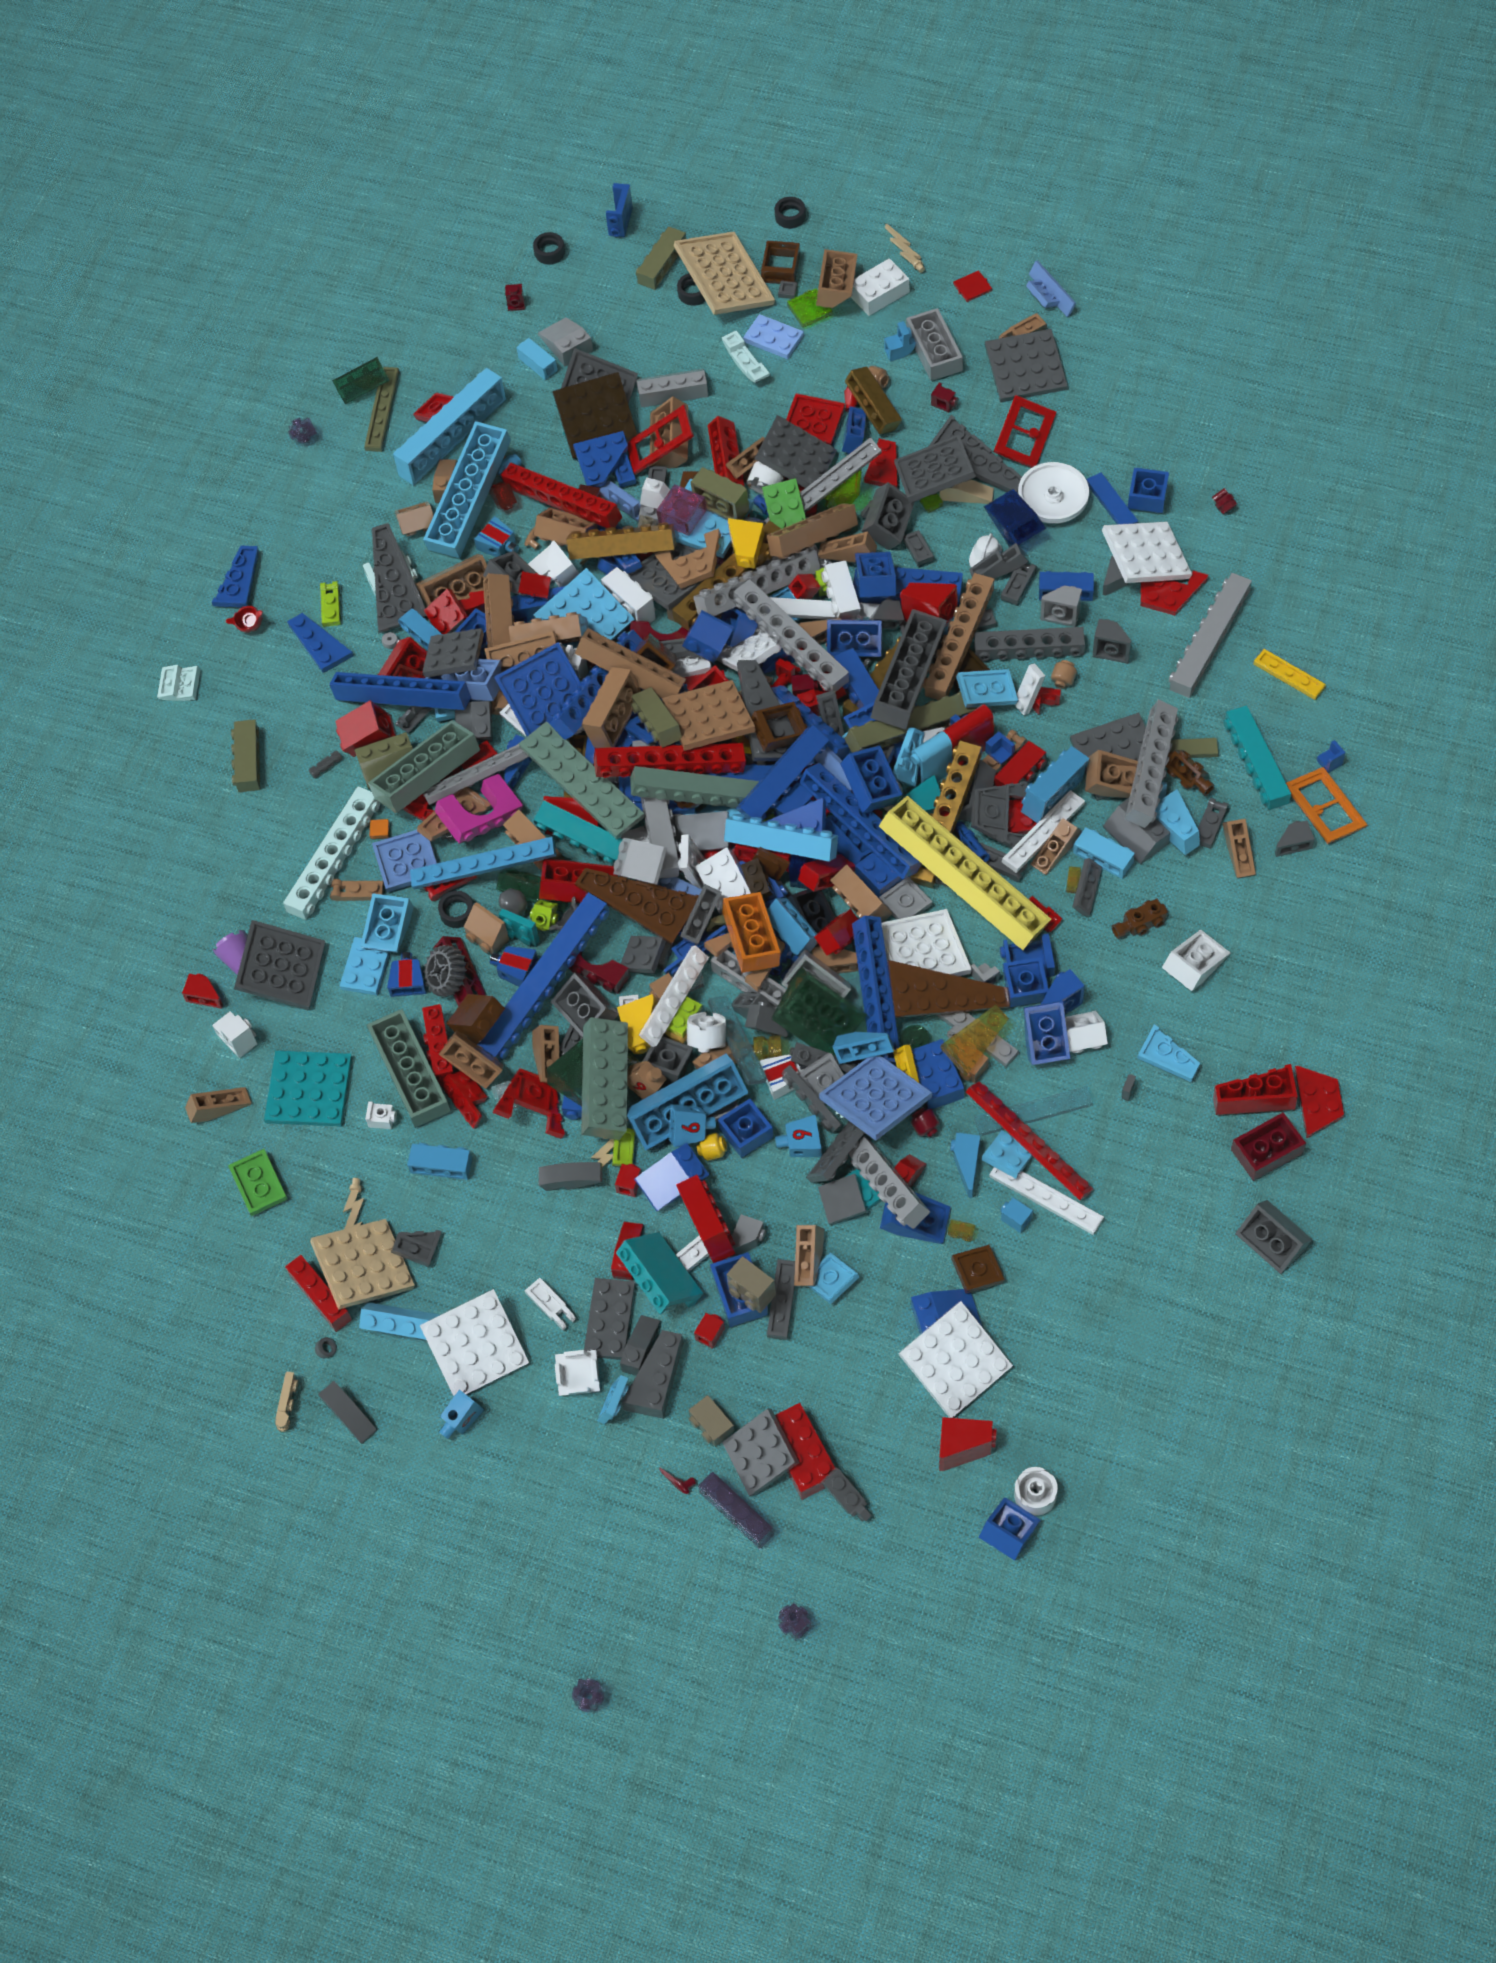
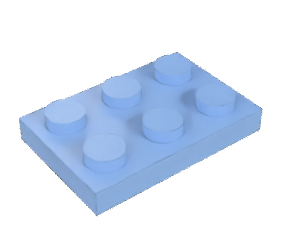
(773, 336)

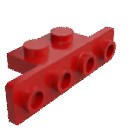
(436, 1039)
(464, 1094)

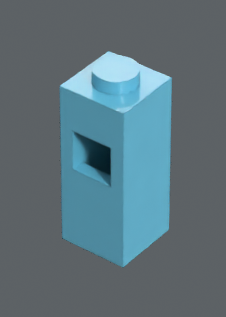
(537, 358)

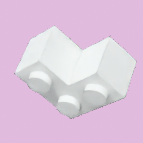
(236, 1033)

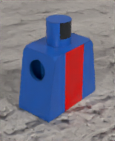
(514, 964)
(406, 977)

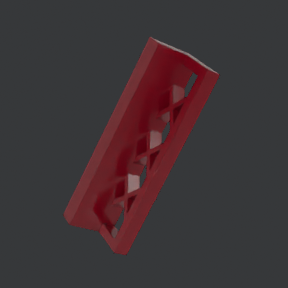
(468, 984)

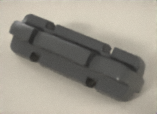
(325, 764)

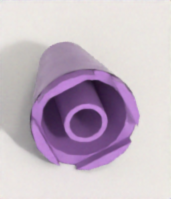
(230, 949)

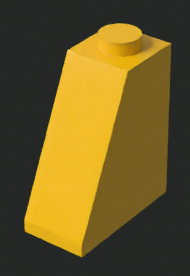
(746, 541)
(636, 1015)

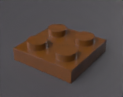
(977, 1269)

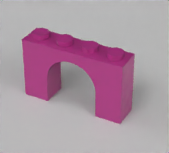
(465, 825)

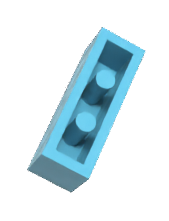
(1104, 852)

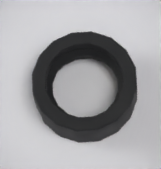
(787, 203)
(549, 257)
(688, 298)
(449, 898)

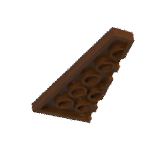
(647, 904)
(930, 992)

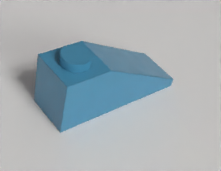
(861, 1045)
(966, 1157)

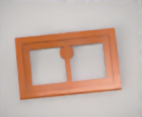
(1314, 812)

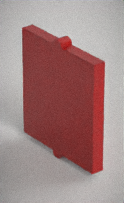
(972, 286)
(534, 584)

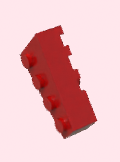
(1257, 1093)

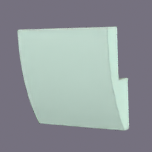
(178, 683)

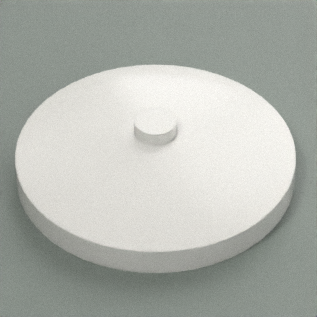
(1054, 491)

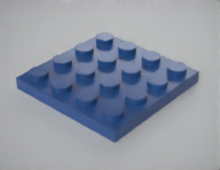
(538, 687)

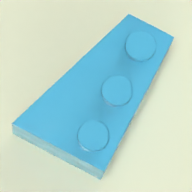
(1176, 818)

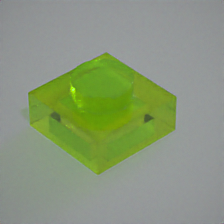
(931, 502)

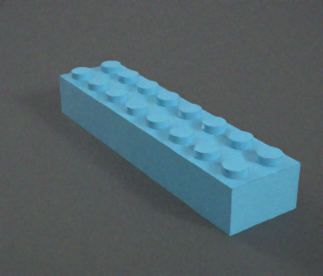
(449, 426)
(467, 489)

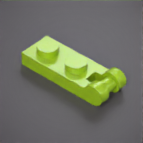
(330, 604)

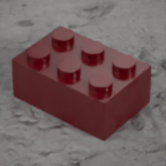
(1268, 1146)

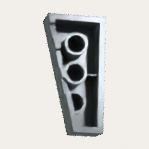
(655, 1379)

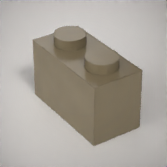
(711, 1421)

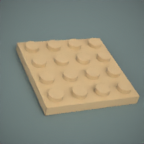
(361, 1264)

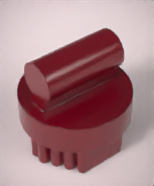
(1224, 501)

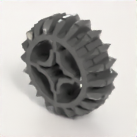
(445, 971)

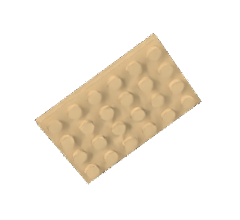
(724, 273)

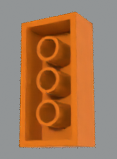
(751, 932)

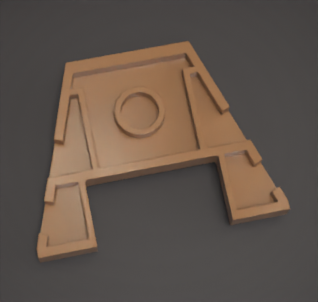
(694, 566)
(723, 942)

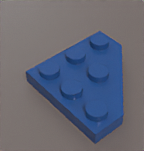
(600, 457)

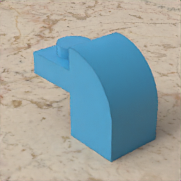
(901, 344)

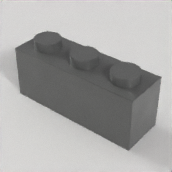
(700, 914)

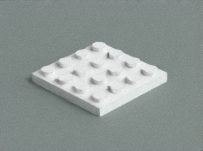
(1146, 552)
(755, 647)
(926, 942)
(474, 1343)
(955, 1359)

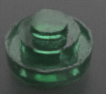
(914, 1036)

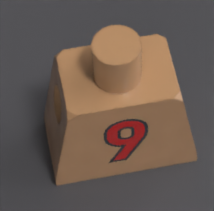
(644, 1079)

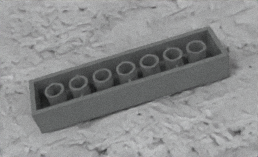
(908, 669)

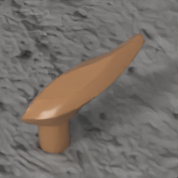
(530, 540)

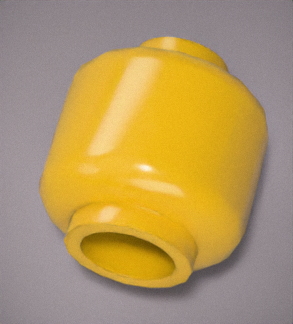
(712, 1147)

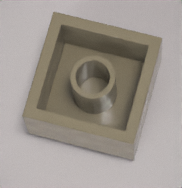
(751, 1285)

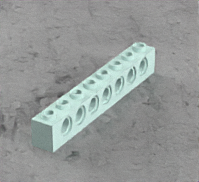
(323, 856)

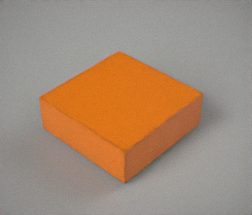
(379, 829)

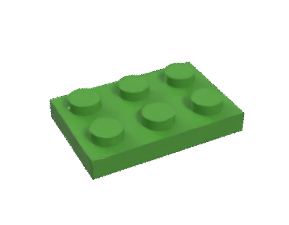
(784, 503)
(257, 1182)

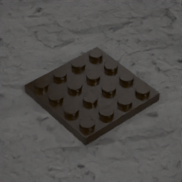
(594, 410)

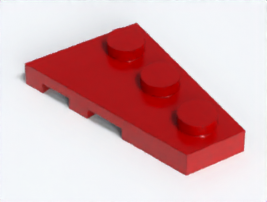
(882, 468)

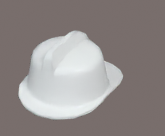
(984, 547)

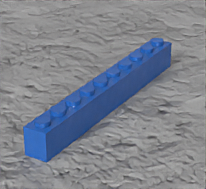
(545, 976)

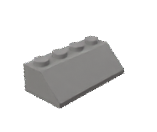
(681, 385)

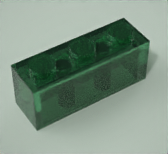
(361, 380)

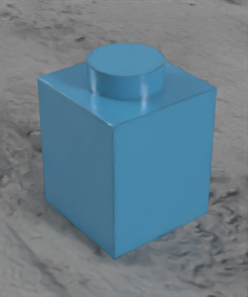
(1016, 1214)

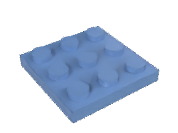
(400, 855)

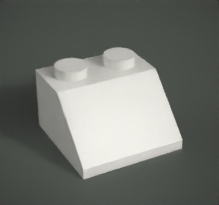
(560, 567)
(1085, 1031)

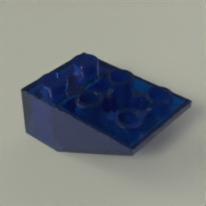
(1014, 518)

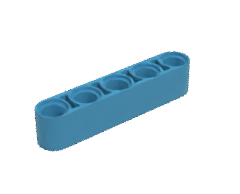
(418, 627)

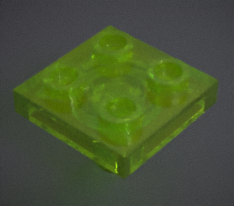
(805, 308)

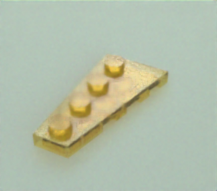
(972, 1041)

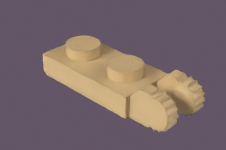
(286, 1403)

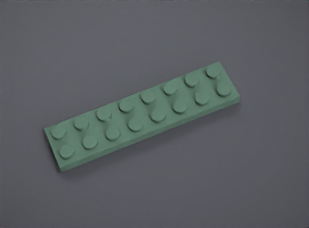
(579, 780)

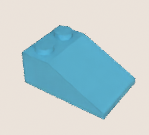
(386, 922)

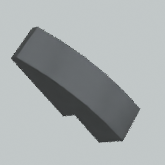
(1000, 563)
(570, 1175)
(347, 1412)

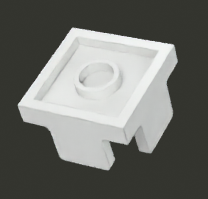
(577, 1372)

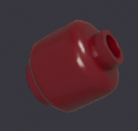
(925, 1122)

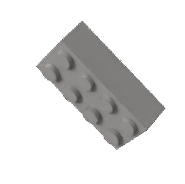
(935, 344)

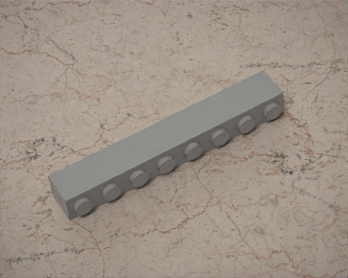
(1210, 635)
(659, 828)

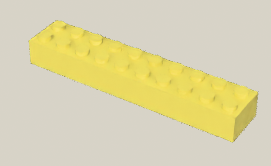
(964, 872)

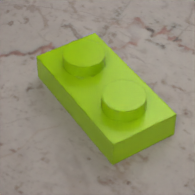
(679, 1022)

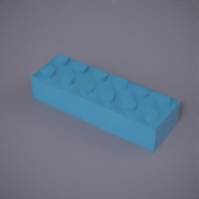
(706, 1088)

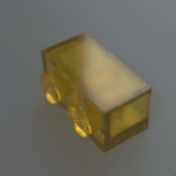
(1073, 879)
(961, 1230)

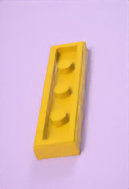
(1289, 674)

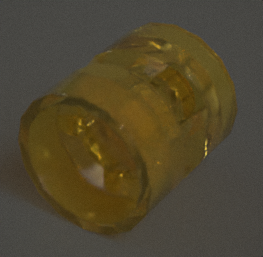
(774, 1047)

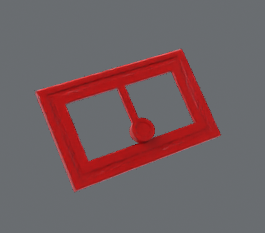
(1040, 435)
(661, 451)

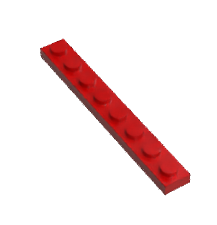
(1029, 1140)

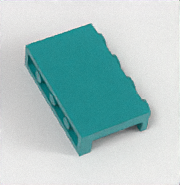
(658, 1271)

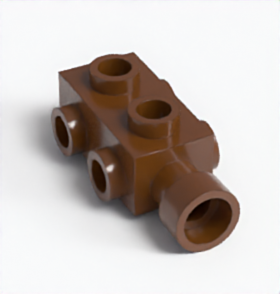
(1186, 772)
(1140, 926)

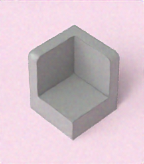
(985, 973)

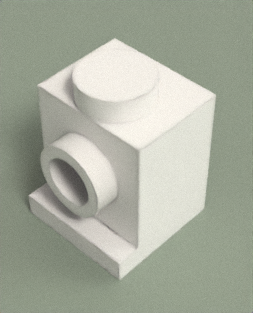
(382, 1121)

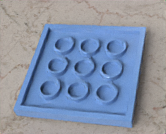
(875, 1096)

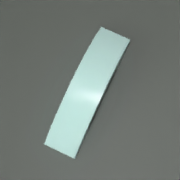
(743, 358)

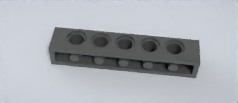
(1016, 643)

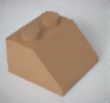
(414, 518)
(486, 929)

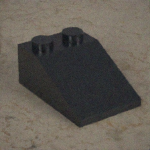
(813, 908)

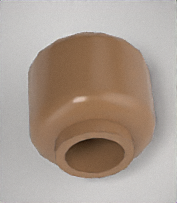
(880, 375)
(1063, 674)

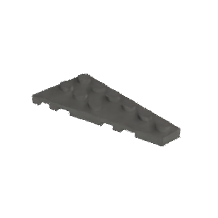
(984, 463)
(393, 582)
(757, 696)

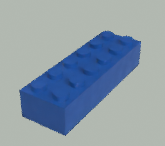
(907, 575)

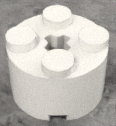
(763, 476)
(706, 1031)
(1046, 1487)

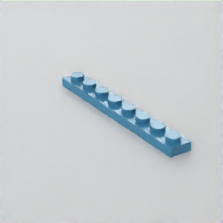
(483, 863)

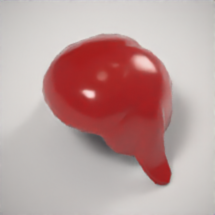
(246, 619)

